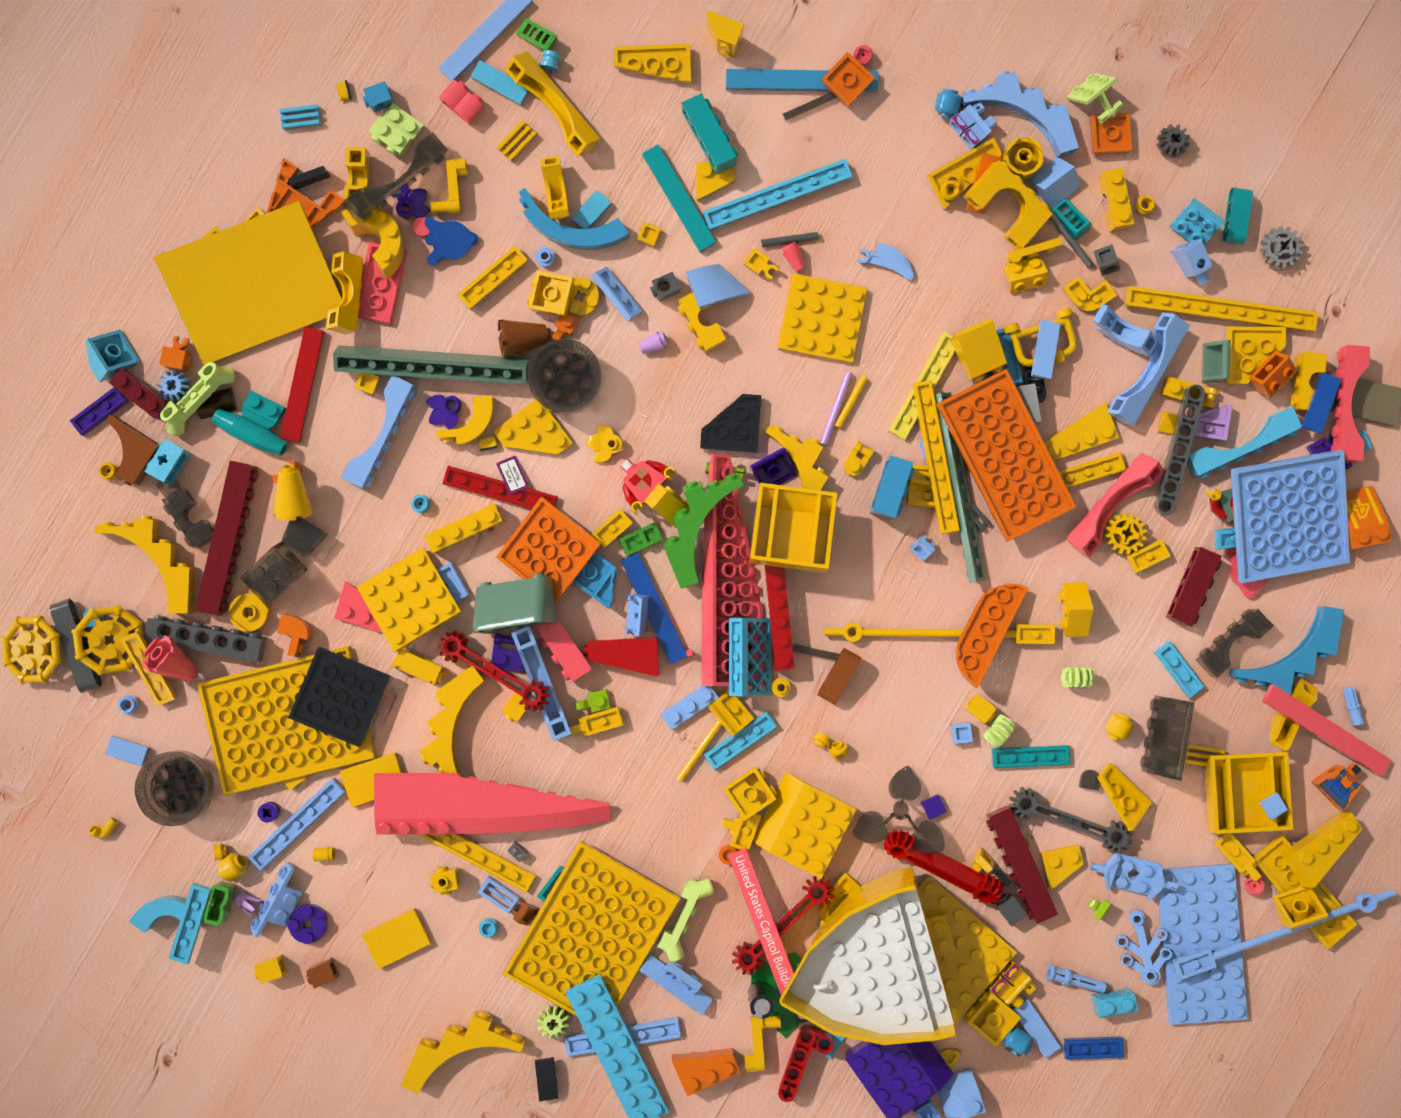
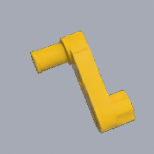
(454, 168)
(755, 1061)

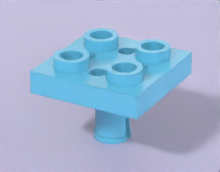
(1199, 220)

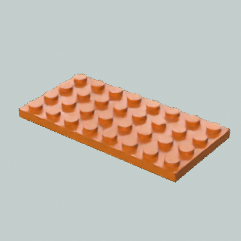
(1006, 455)

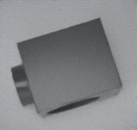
(1107, 260)
(668, 279)
(1010, 909)

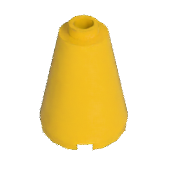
(291, 495)

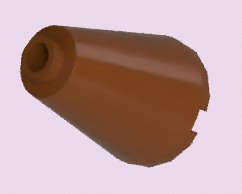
(521, 336)

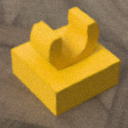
(982, 861)

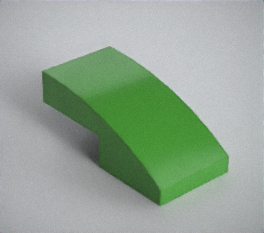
(640, 539)

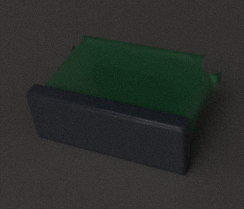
(1000, 875)

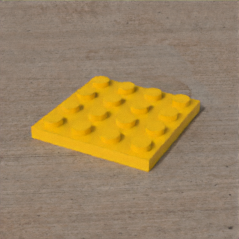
(822, 318)
(409, 599)

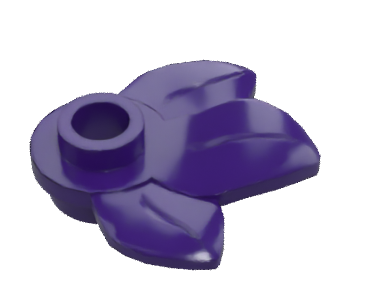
(414, 200)
(441, 411)

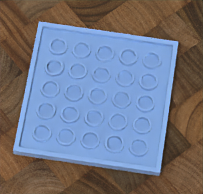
(1290, 516)

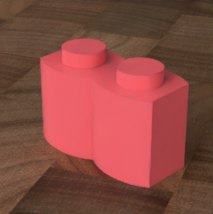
(461, 101)

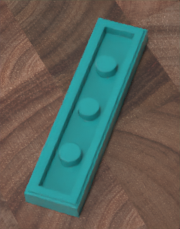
(1030, 756)

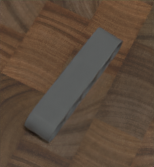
(65, 619)

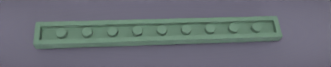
(963, 502)

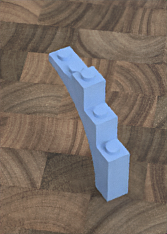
(1051, 121)

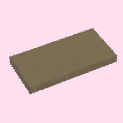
(1374, 401)

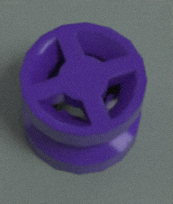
(272, 809)

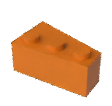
(705, 1068)

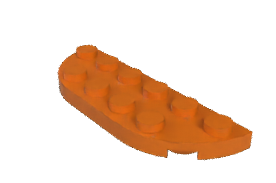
(986, 630)

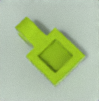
(596, 700)

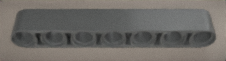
(1186, 443)

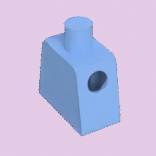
(1193, 260)

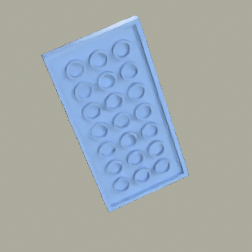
(1195, 918)

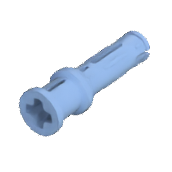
(1066, 979)

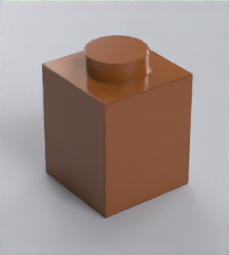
(322, 973)

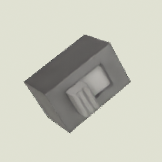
(517, 851)

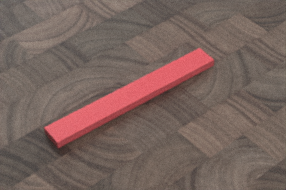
(1326, 730)

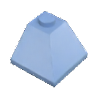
(961, 1096)

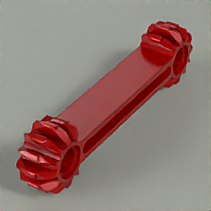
(494, 671)
(983, 887)
(783, 924)

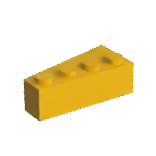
(1321, 848)

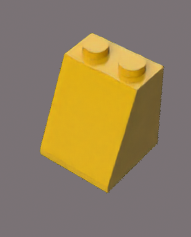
(979, 350)

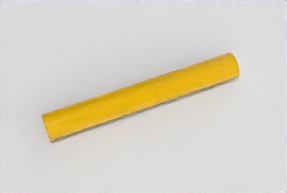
(851, 401)

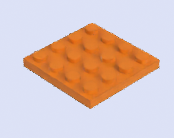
(549, 545)

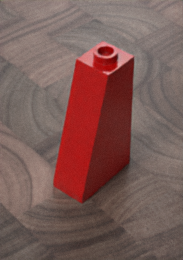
(629, 654)

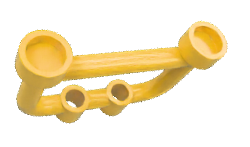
(1064, 320)

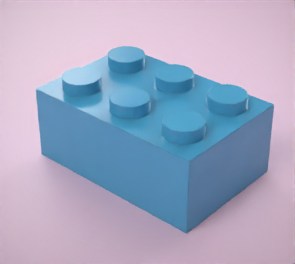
(892, 488)

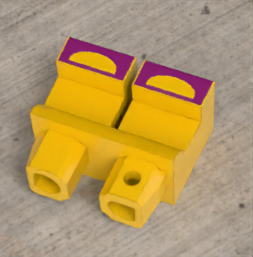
(1009, 992)

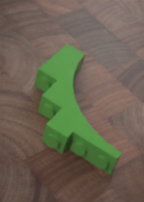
(688, 522)

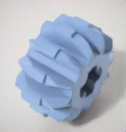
(169, 391)

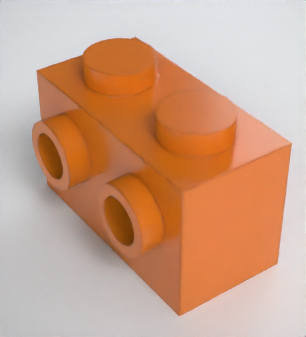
(1273, 374)

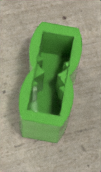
(219, 903)

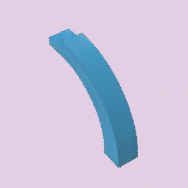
(581, 239)

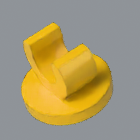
(838, 748)

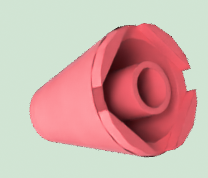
(169, 660)

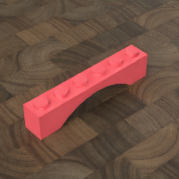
(1351, 364)
(1138, 476)

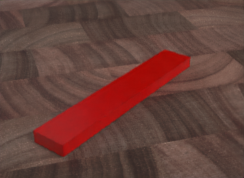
(302, 384)
(493, 488)

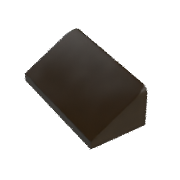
(220, 399)

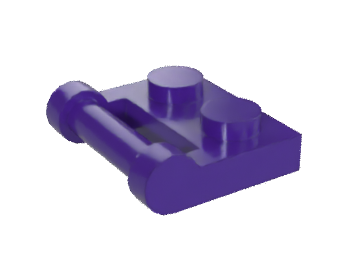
(506, 658)

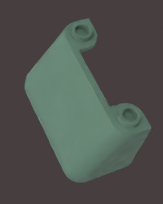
(514, 604)

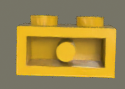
(664, 502)

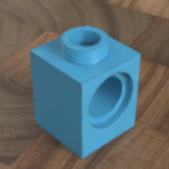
(378, 97)

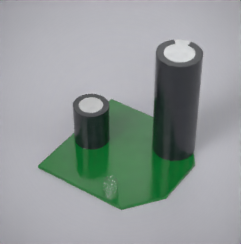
(765, 997)

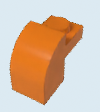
(298, 629)

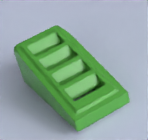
(552, 38)

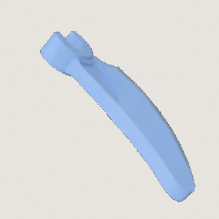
(889, 258)

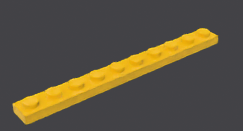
(1221, 309)

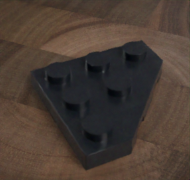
(734, 427)

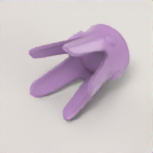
(241, 901)

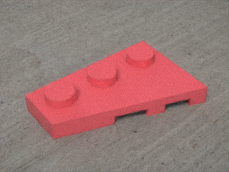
(354, 609)

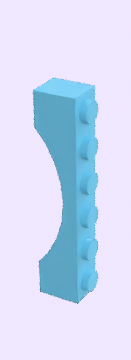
(1278, 425)

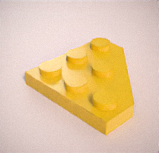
(1250, 349)
(533, 431)

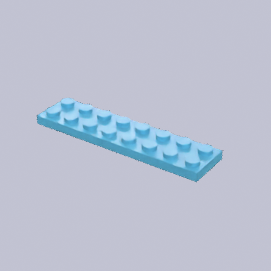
(616, 1049)

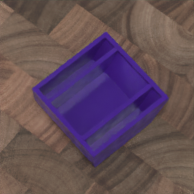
(899, 1074)

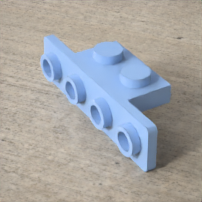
(279, 902)
(677, 982)

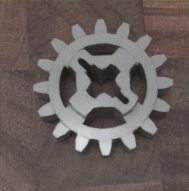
(1273, 244)

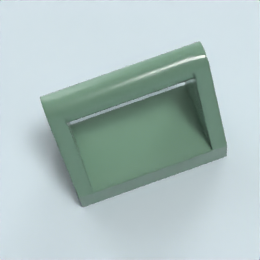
(1216, 361)

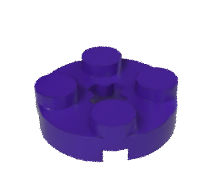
(296, 923)

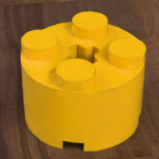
(1030, 151)

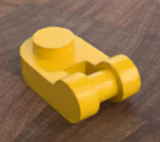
(853, 465)

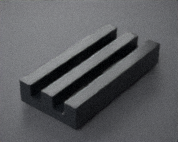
(309, 177)

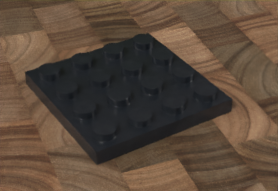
(339, 696)

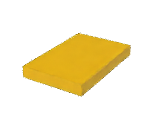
(360, 778)
(396, 938)

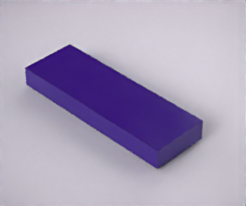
(98, 411)

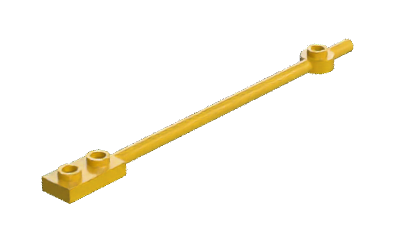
(1023, 633)

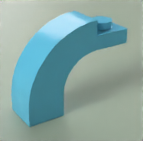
(149, 913)

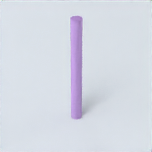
(836, 408)

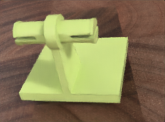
(1094, 88)

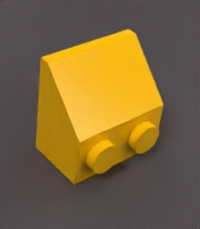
(725, 33)

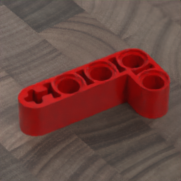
(800, 1063)

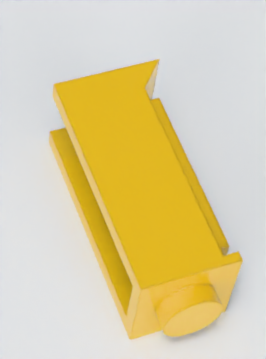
(419, 666)

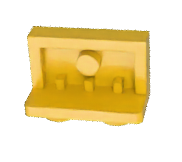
(1026, 274)

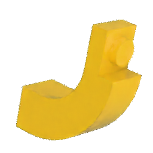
(555, 187)
(478, 425)

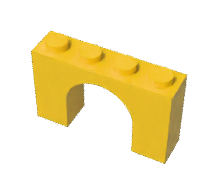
(1032, 210)

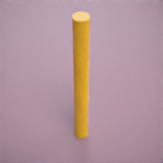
(699, 751)

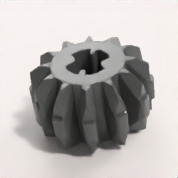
(1176, 134)

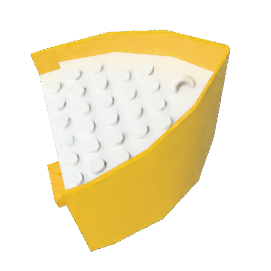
(877, 967)

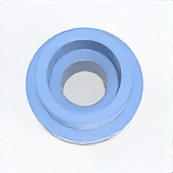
(549, 260)
(123, 707)

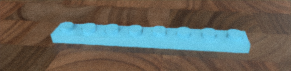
(777, 194)

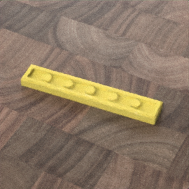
(932, 371)

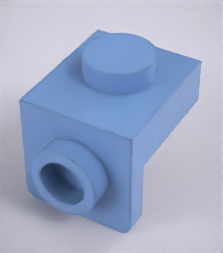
(926, 1110)

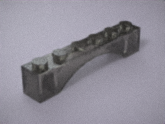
(365, 200)

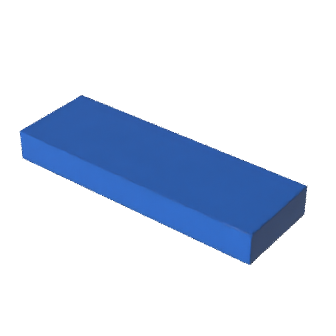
(1321, 403)
(1093, 1047)

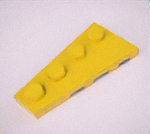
(961, 170)

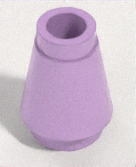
(654, 343)

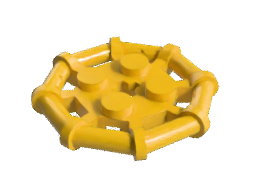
(96, 639)
(22, 652)

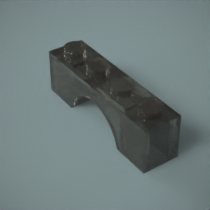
(1216, 657)

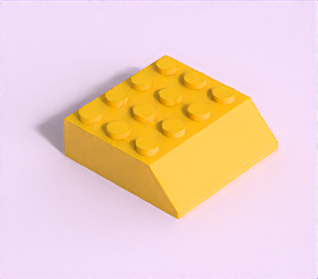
(793, 528)
(1238, 785)
(803, 825)

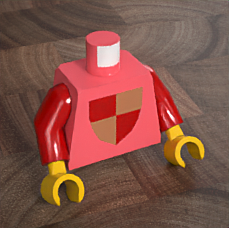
(642, 480)

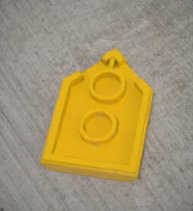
(842, 888)

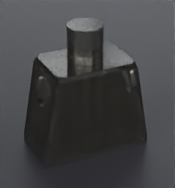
(302, 537)

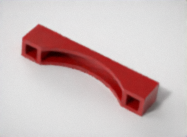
(779, 618)

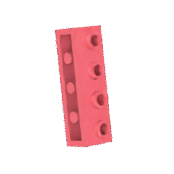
(563, 650)

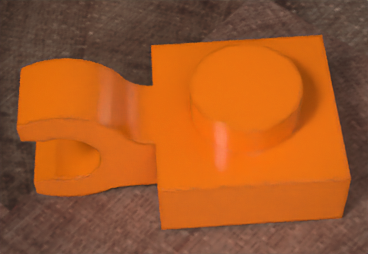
(565, 325)

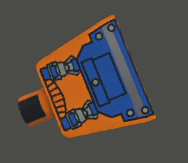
(1339, 784)

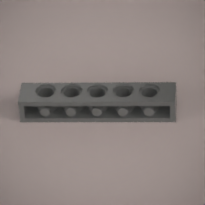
(255, 645)

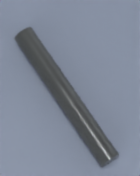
(789, 239)

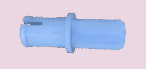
(1353, 706)

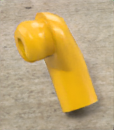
(103, 830)

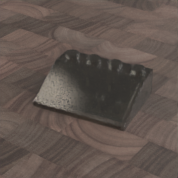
(1167, 737)

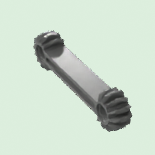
(1071, 820)

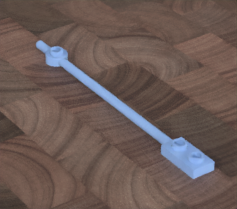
(1205, 960)

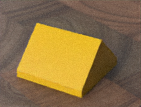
(1299, 908)

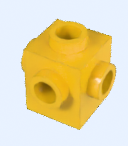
(451, 877)

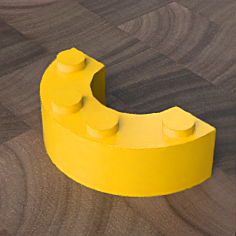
(381, 224)

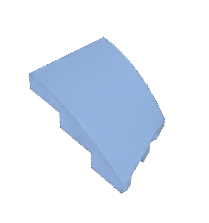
(714, 285)

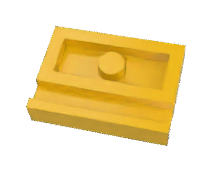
(730, 713)

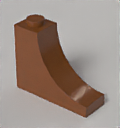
(137, 451)

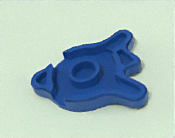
(449, 240)

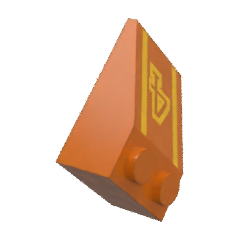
(1366, 519)

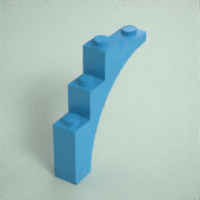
(1319, 642)

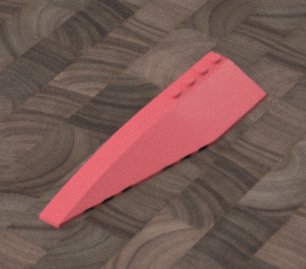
(726, 580)
(471, 806)

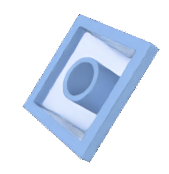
(1055, 182)

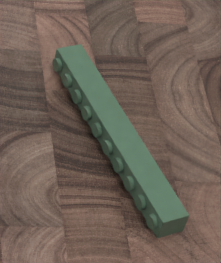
(431, 364)

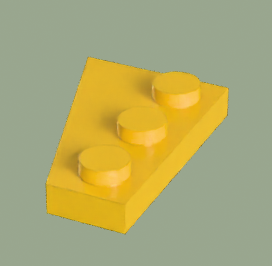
(1124, 795)

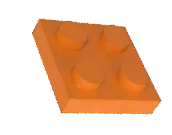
(847, 79)
(1112, 135)

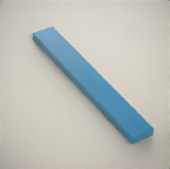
(782, 80)

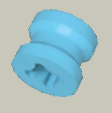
(550, 61)

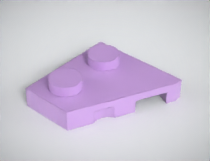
(1214, 423)

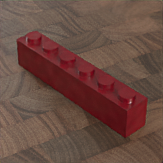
(1022, 865)

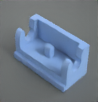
(637, 614)

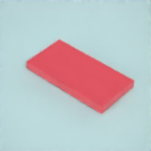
(377, 293)

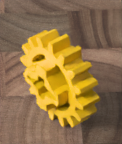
(1123, 541)

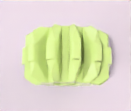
(1078, 677)
(999, 730)
(545, 1022)

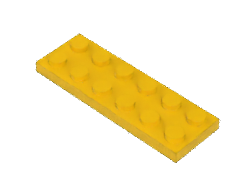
(1282, 878)

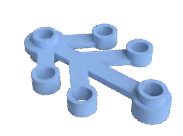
(1144, 951)

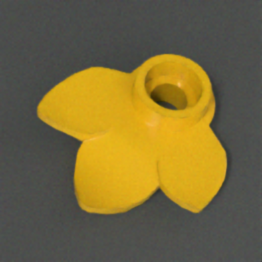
(601, 443)

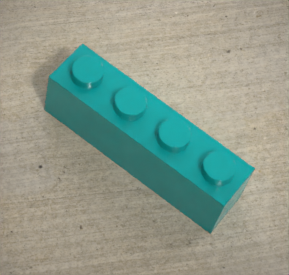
(709, 133)

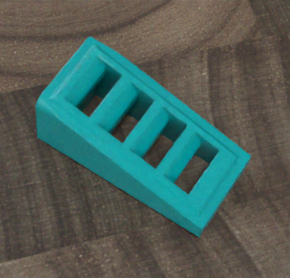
(1082, 220)

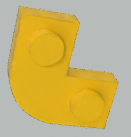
(1086, 299)

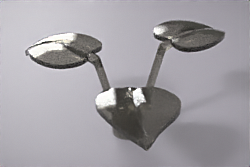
(872, 828)

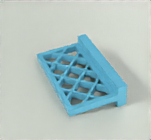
(739, 657)

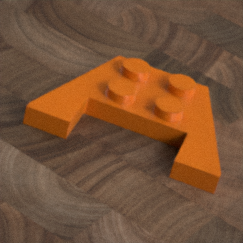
(285, 195)

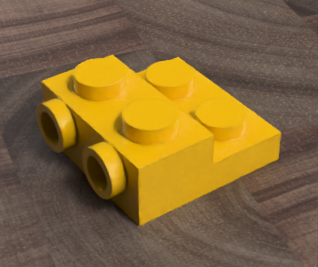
(550, 293)
(750, 793)
(991, 1017)

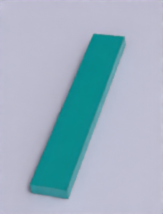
(678, 198)

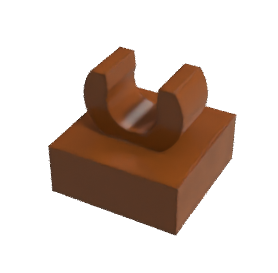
(525, 913)

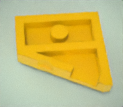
(709, 182)
(1061, 863)

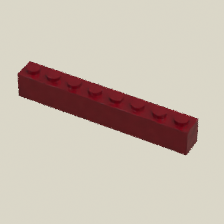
(226, 538)

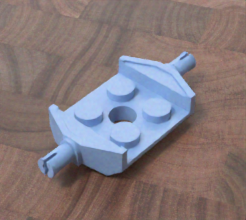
(1147, 882)

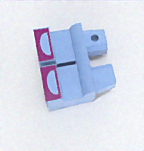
(971, 118)

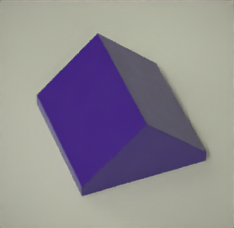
(773, 468)

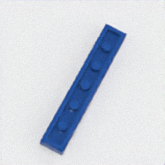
(656, 612)

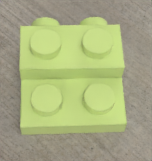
(396, 130)

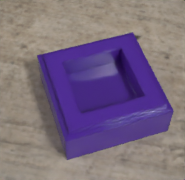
(933, 807)

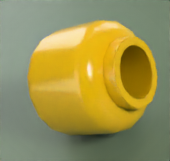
(1119, 726)
(232, 867)

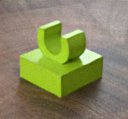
(1101, 909)

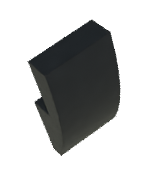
(546, 1079)

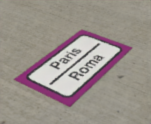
(512, 475)

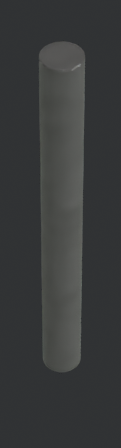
(1070, 239)

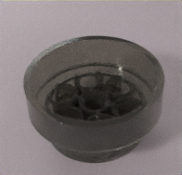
(544, 361)
(150, 782)

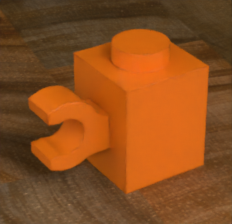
(176, 357)

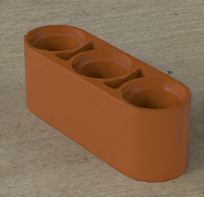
(839, 676)

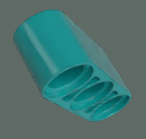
(1237, 215)

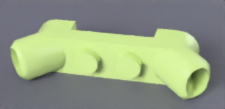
(211, 378)
(670, 939)

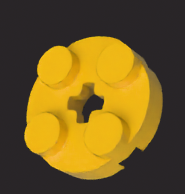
(590, 301)
(238, 613)

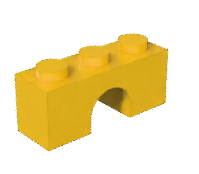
(358, 169)
(1119, 209)
(708, 336)
(1306, 365)

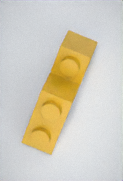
(1283, 729)

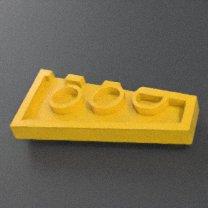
(656, 60)
(1083, 434)

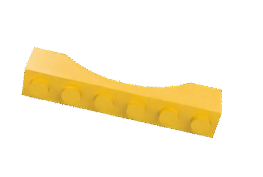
(530, 75)

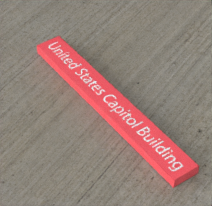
(762, 918)

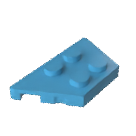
(598, 579)

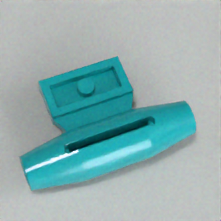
(254, 425)

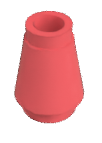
(793, 255)

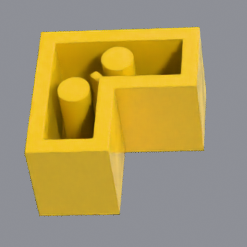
(1076, 609)

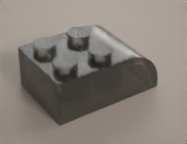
(273, 574)

